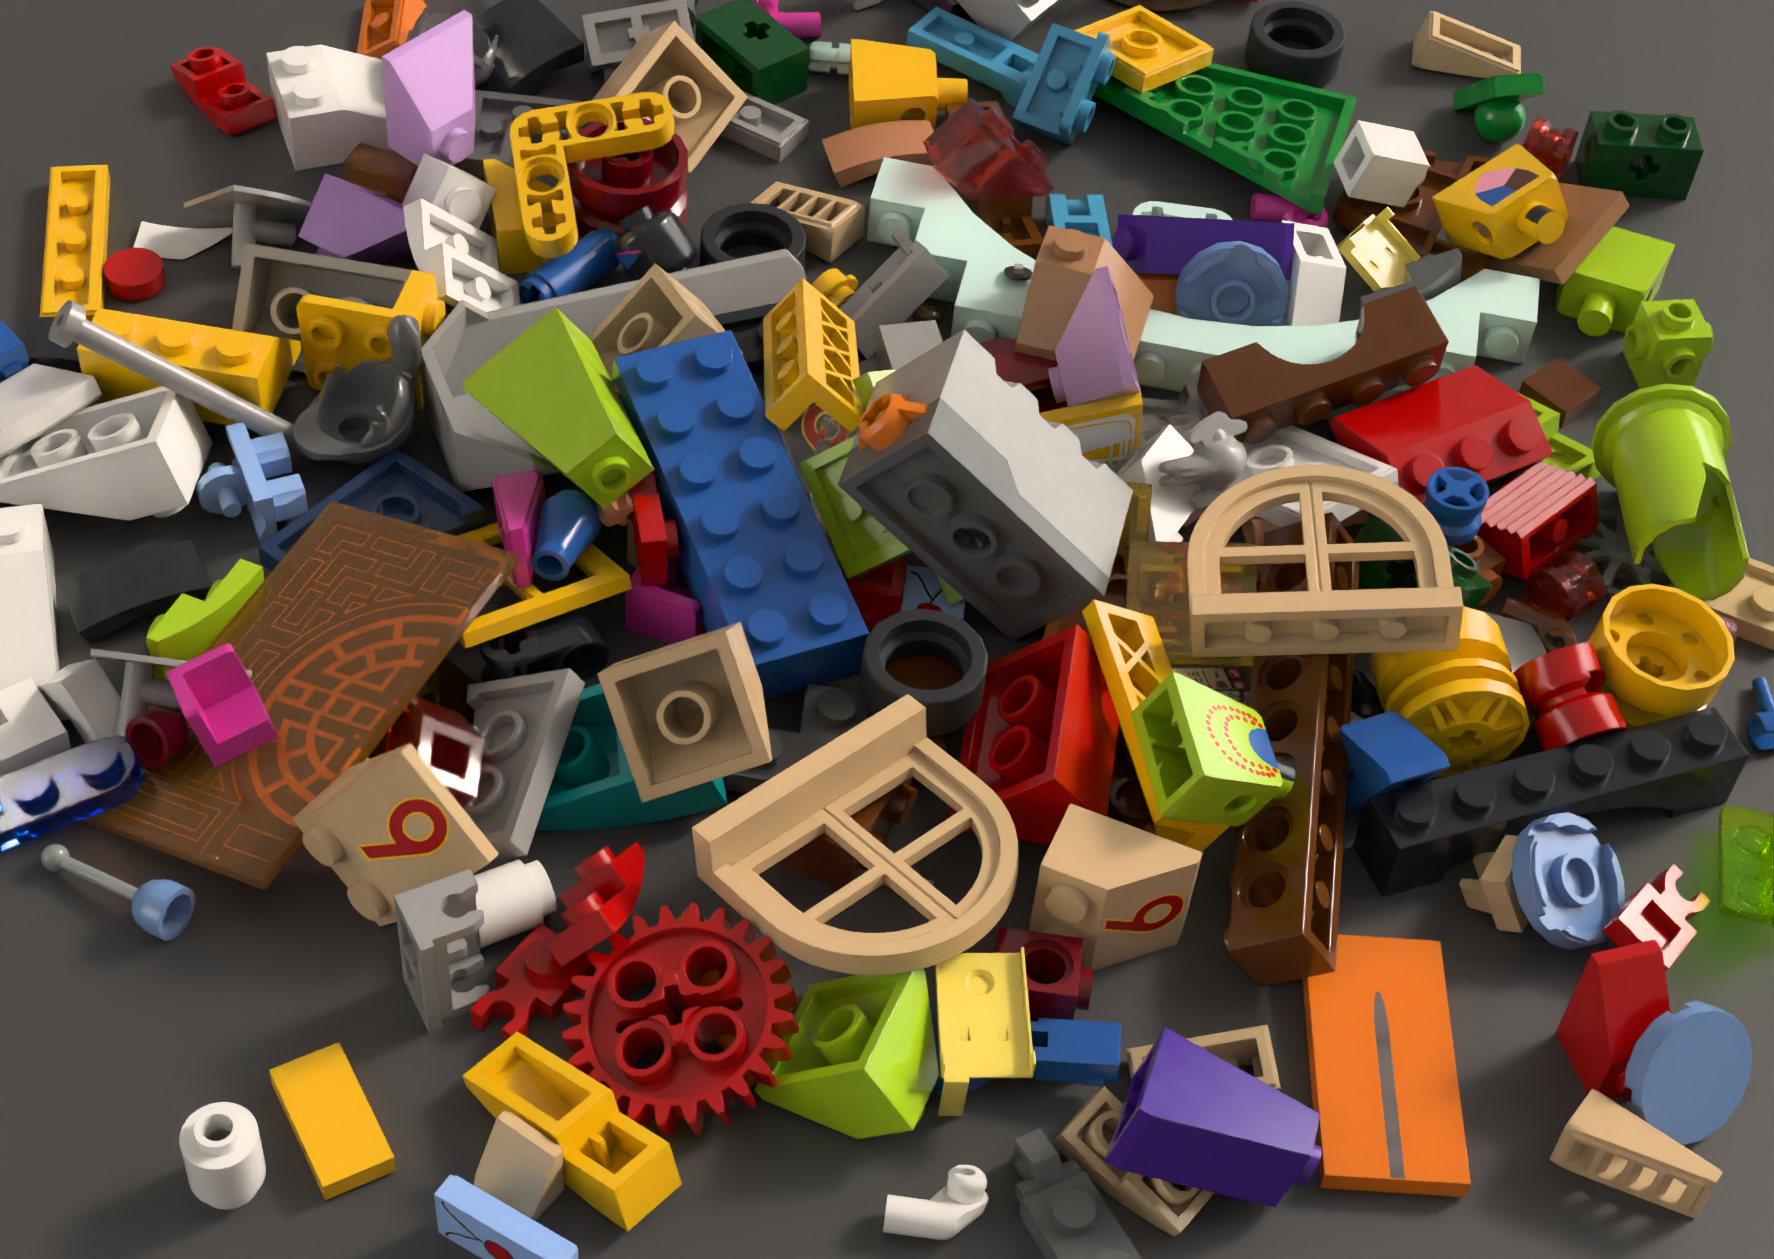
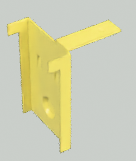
(1378, 251)
(981, 1022)

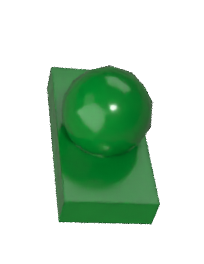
(1498, 104)

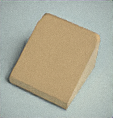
(520, 1167)

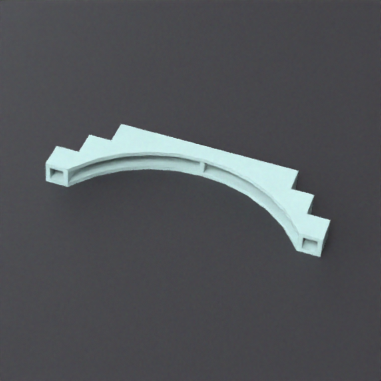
(1481, 316)

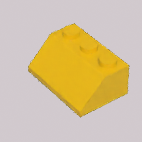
(237, 361)

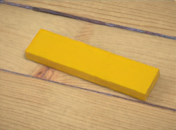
(76, 238)

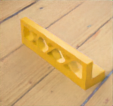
(810, 359)
(1133, 667)

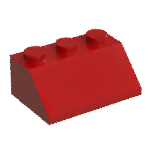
(1445, 423)
(1045, 733)

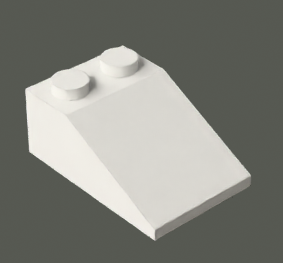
(327, 103)
(113, 459)
(27, 597)

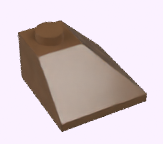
(1059, 281)

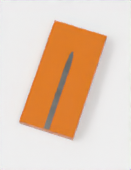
(1385, 1070)

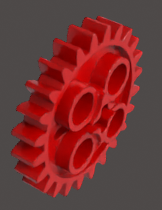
(675, 958)

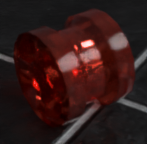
(1551, 145)
(1566, 586)

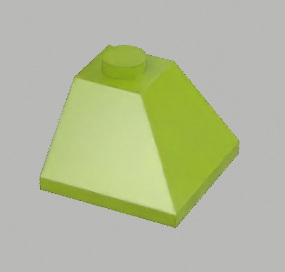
(860, 1055)

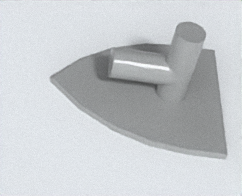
(246, 206)
(138, 685)

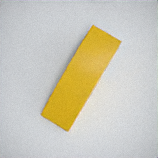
(605, 1153)

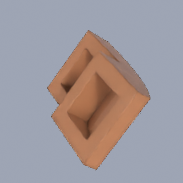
(861, 150)

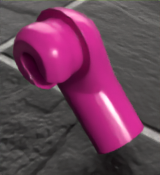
(798, 23)
(1276, 208)

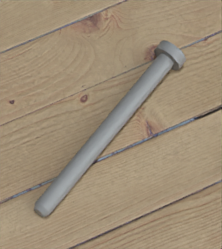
(72, 326)

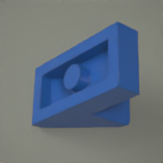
(1385, 757)

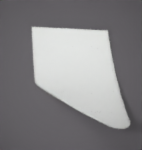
(178, 242)

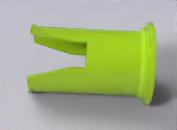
(1672, 483)

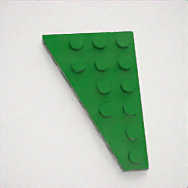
(1250, 123)

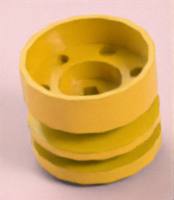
(1661, 652)
(1458, 697)

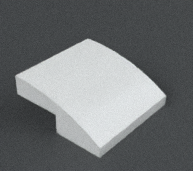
(459, 257)

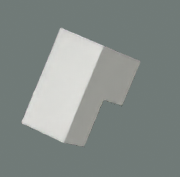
(86, 698)
(28, 727)

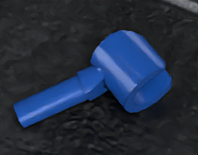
(1761, 724)

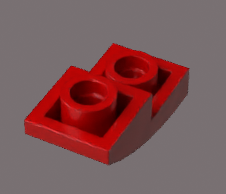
(221, 90)
(598, 900)

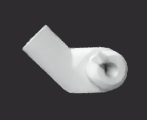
(945, 1212)

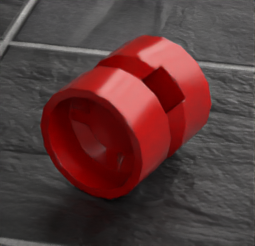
(1568, 696)

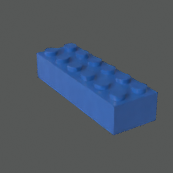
(741, 512)

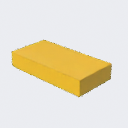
(332, 1121)

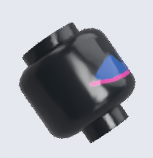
(651, 241)

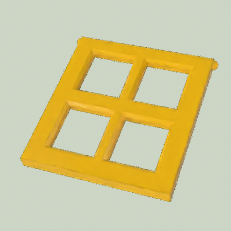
(603, 582)

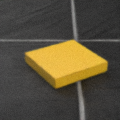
(1150, 48)

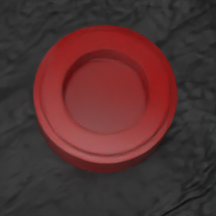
(134, 274)

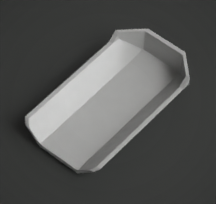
(482, 447)

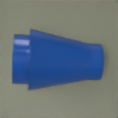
(564, 532)

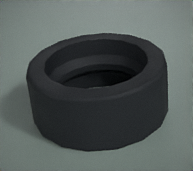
(1301, 24)
(750, 225)
(930, 635)

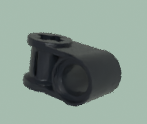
(547, 646)

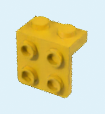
(353, 332)

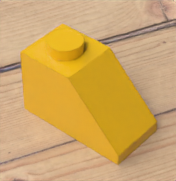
(506, 219)

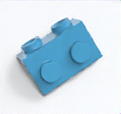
(1063, 83)

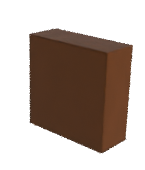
(1562, 390)

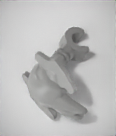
(1216, 460)

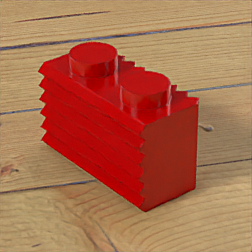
(1539, 517)

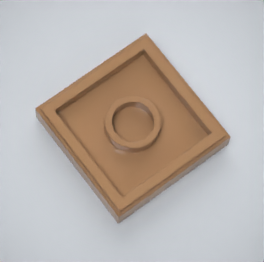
(1590, 218)

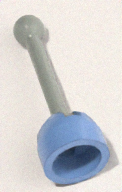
(157, 906)

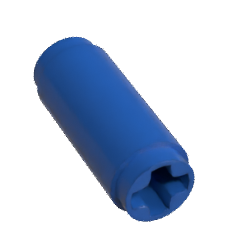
(573, 272)

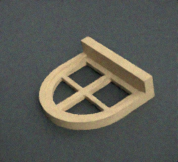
(1320, 617)
(818, 799)

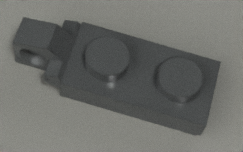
(1064, 1205)

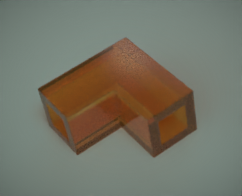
(380, 171)

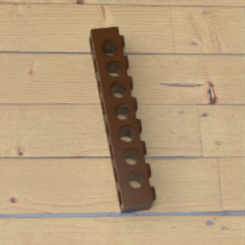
(1293, 847)

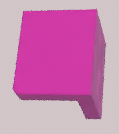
(663, 610)
(221, 704)

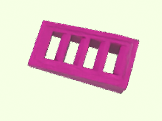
(518, 507)

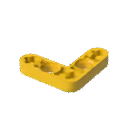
(553, 154)

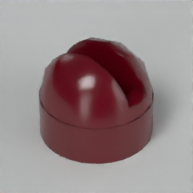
(157, 736)

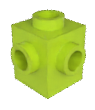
(1667, 342)

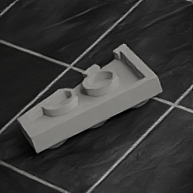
(523, 737)

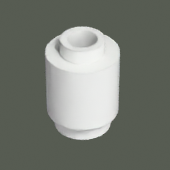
(513, 900)
(223, 1155)

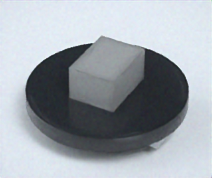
(1018, 272)

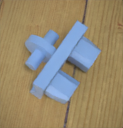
(230, 487)

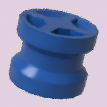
(1456, 502)

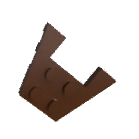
(1419, 218)

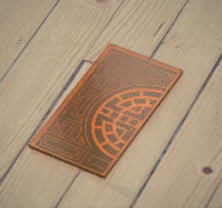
(337, 656)

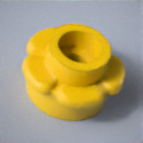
(836, 286)

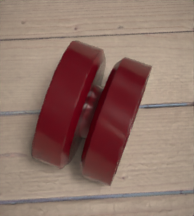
(621, 184)

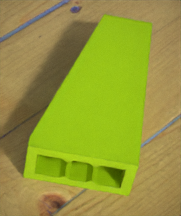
(564, 407)

